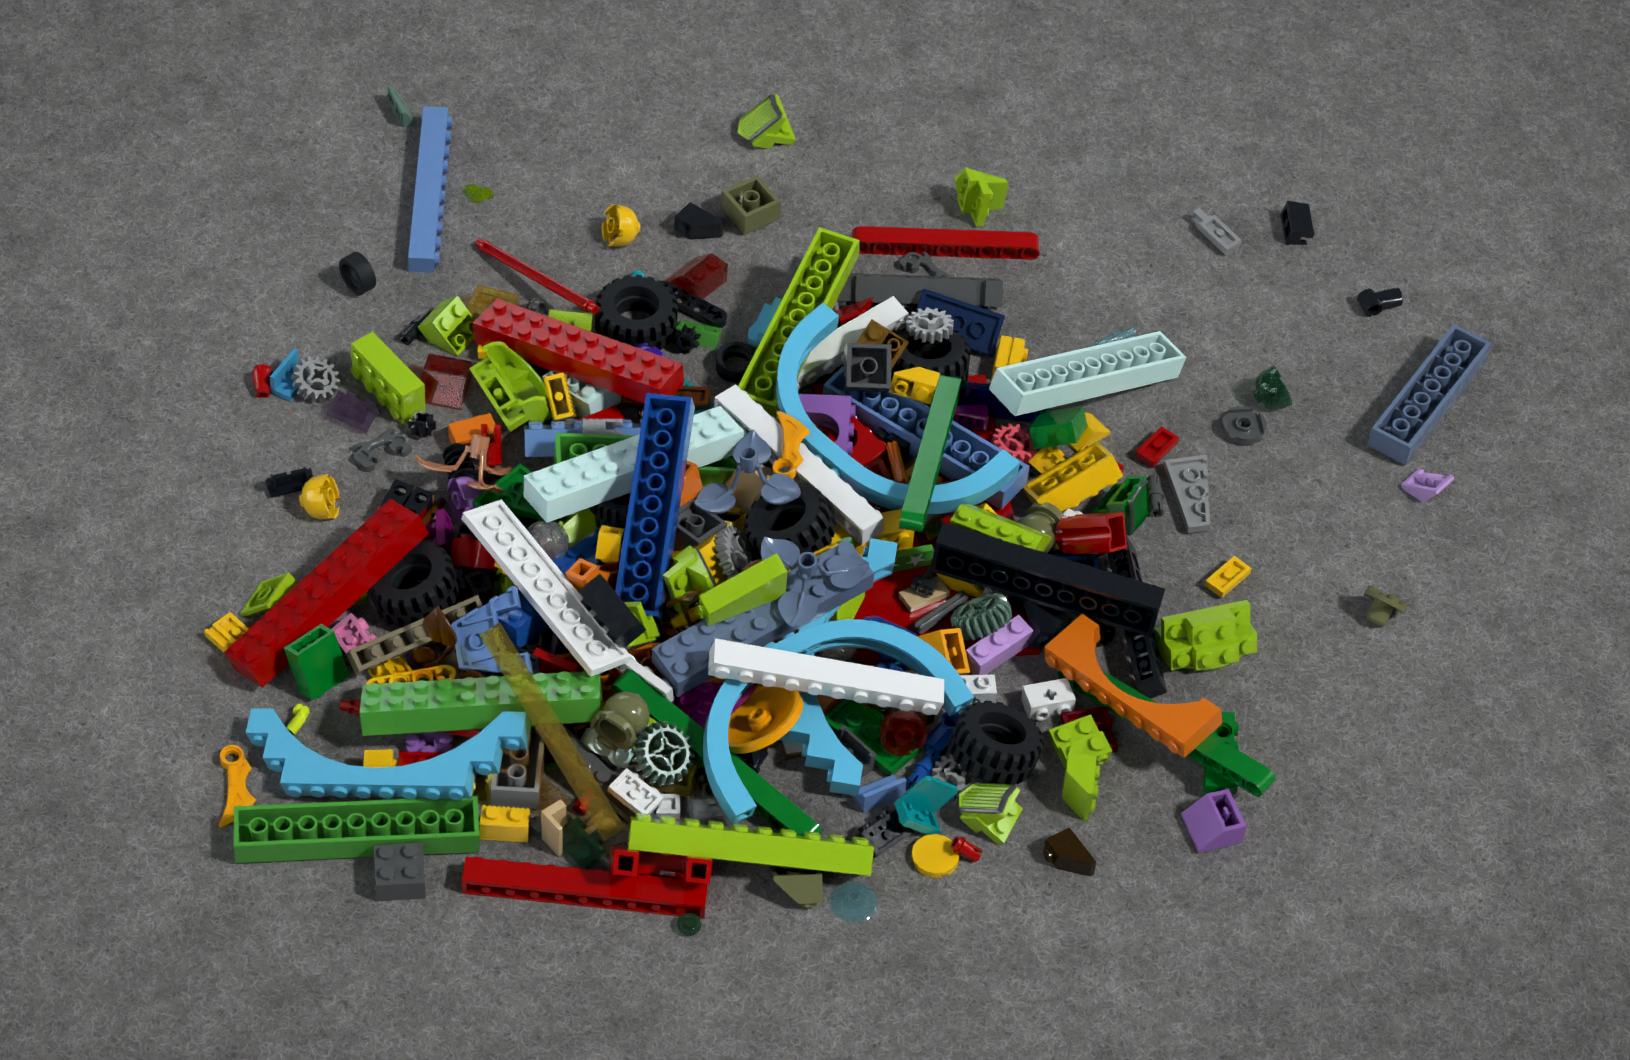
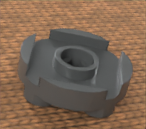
(1243, 435)

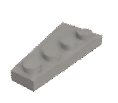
(1191, 490)

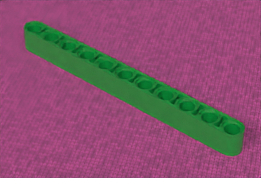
(930, 454)
(1211, 753)
(769, 801)

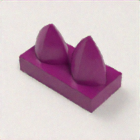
(443, 530)

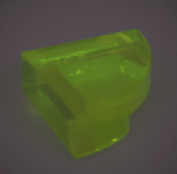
(478, 193)

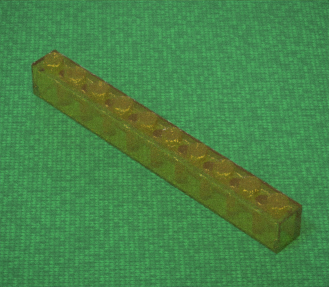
(552, 732)

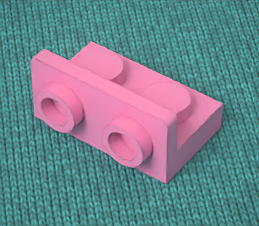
(352, 632)

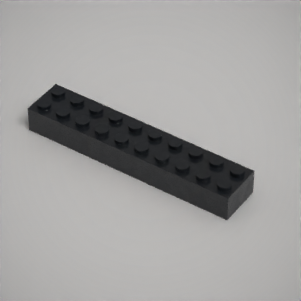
(1047, 579)

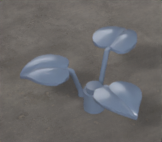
(749, 455)
(796, 607)

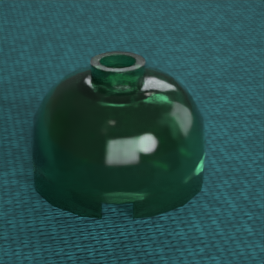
(1271, 390)

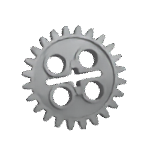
(733, 551)

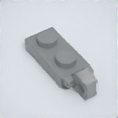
(1216, 231)

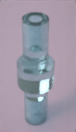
(1118, 336)

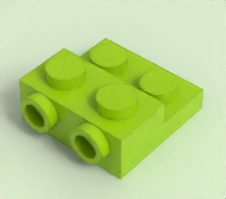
(1082, 738)

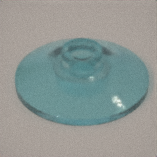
(853, 909)

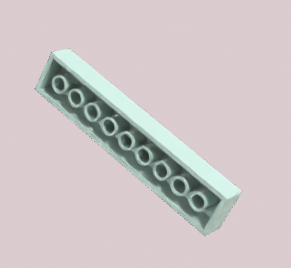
(1087, 373)
(610, 470)

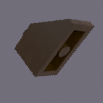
(1069, 853)

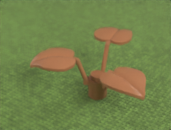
(478, 450)

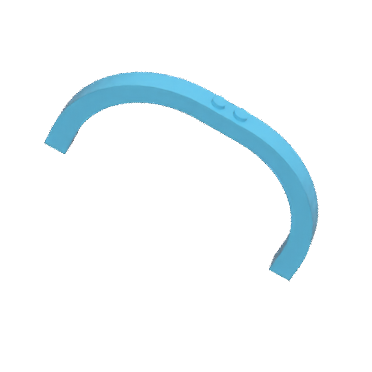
(865, 483)
(867, 634)

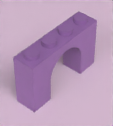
(834, 413)

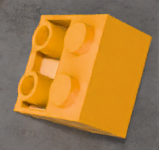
(951, 645)

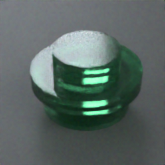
(689, 924)

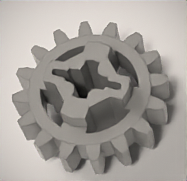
(929, 325)
(315, 379)
(950, 772)

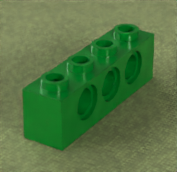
(1226, 732)

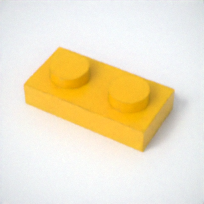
(1228, 577)

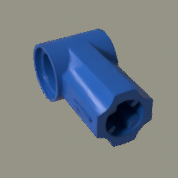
(939, 737)

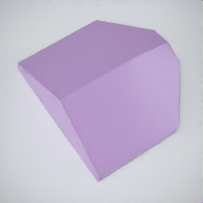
(1425, 485)

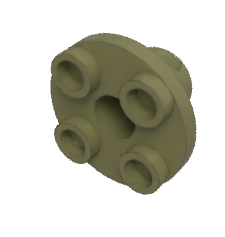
(1382, 606)

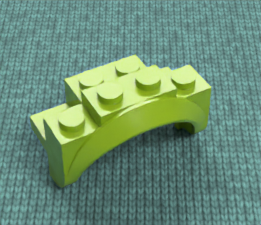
(512, 386)
(1214, 637)

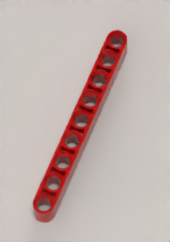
(947, 242)

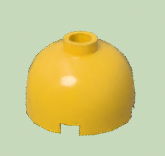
(620, 221)
(317, 495)

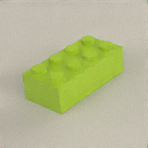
(387, 377)

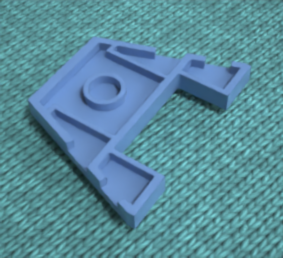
(470, 648)

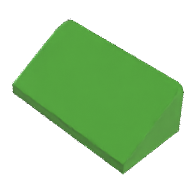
(709, 334)

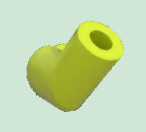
(301, 714)

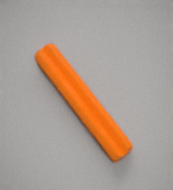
(896, 462)

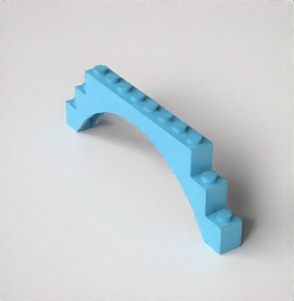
(812, 730)
(440, 777)

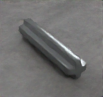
(940, 612)

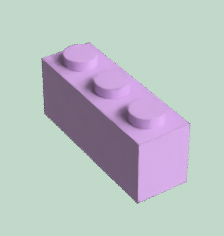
(999, 646)

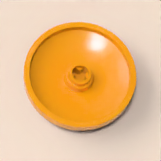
(763, 718)

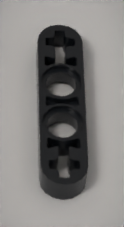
(693, 302)

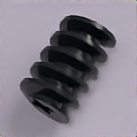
(452, 454)

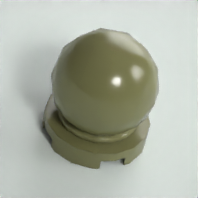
(1044, 519)
(621, 720)

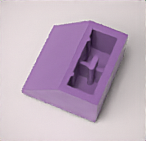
(1214, 821)

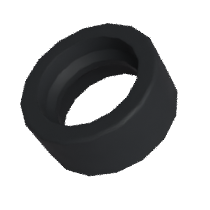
(357, 273)
(733, 349)

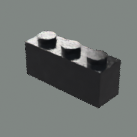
(611, 611)

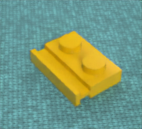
(225, 631)

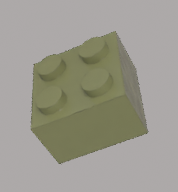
(750, 204)

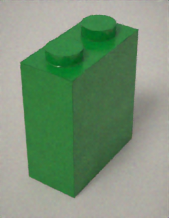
(1058, 427)
(316, 662)

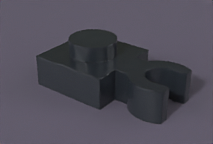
(903, 444)

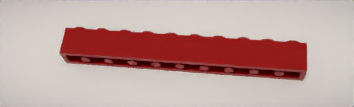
(583, 887)

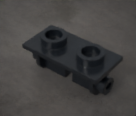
(285, 484)

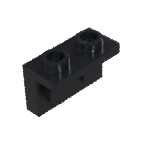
(884, 832)

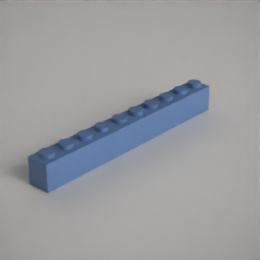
(428, 190)

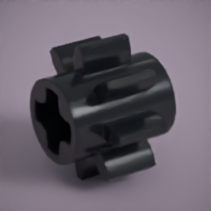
(682, 343)
(422, 424)

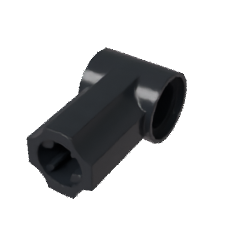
(1375, 302)

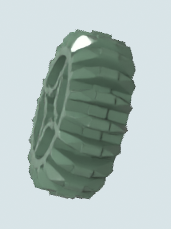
(982, 616)
(665, 772)

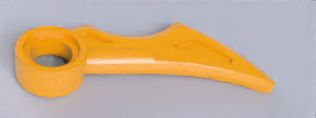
(793, 434)
(237, 791)

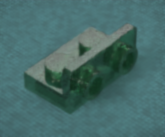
(580, 845)

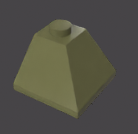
(800, 884)

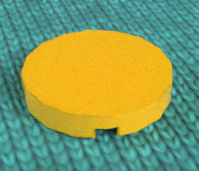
(934, 856)

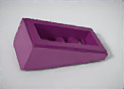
(972, 416)

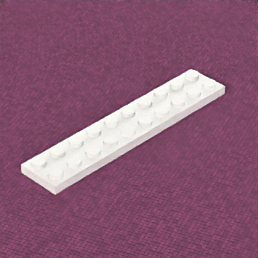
(545, 587)

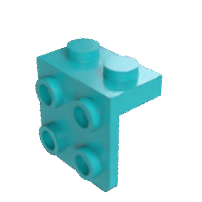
(920, 803)

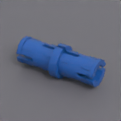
(923, 767)

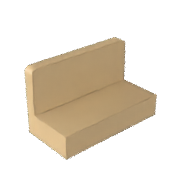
(552, 826)

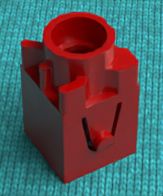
(1091, 533)

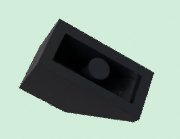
(697, 223)

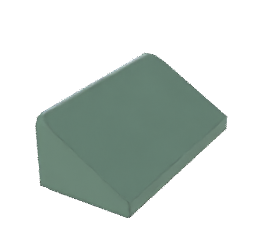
(399, 108)

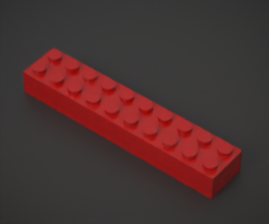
(578, 352)
(327, 590)

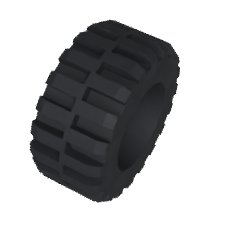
(641, 295)
(946, 357)
(810, 511)
(409, 605)
(996, 743)

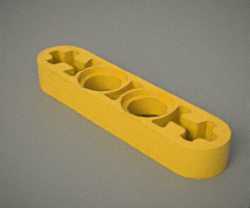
(413, 676)

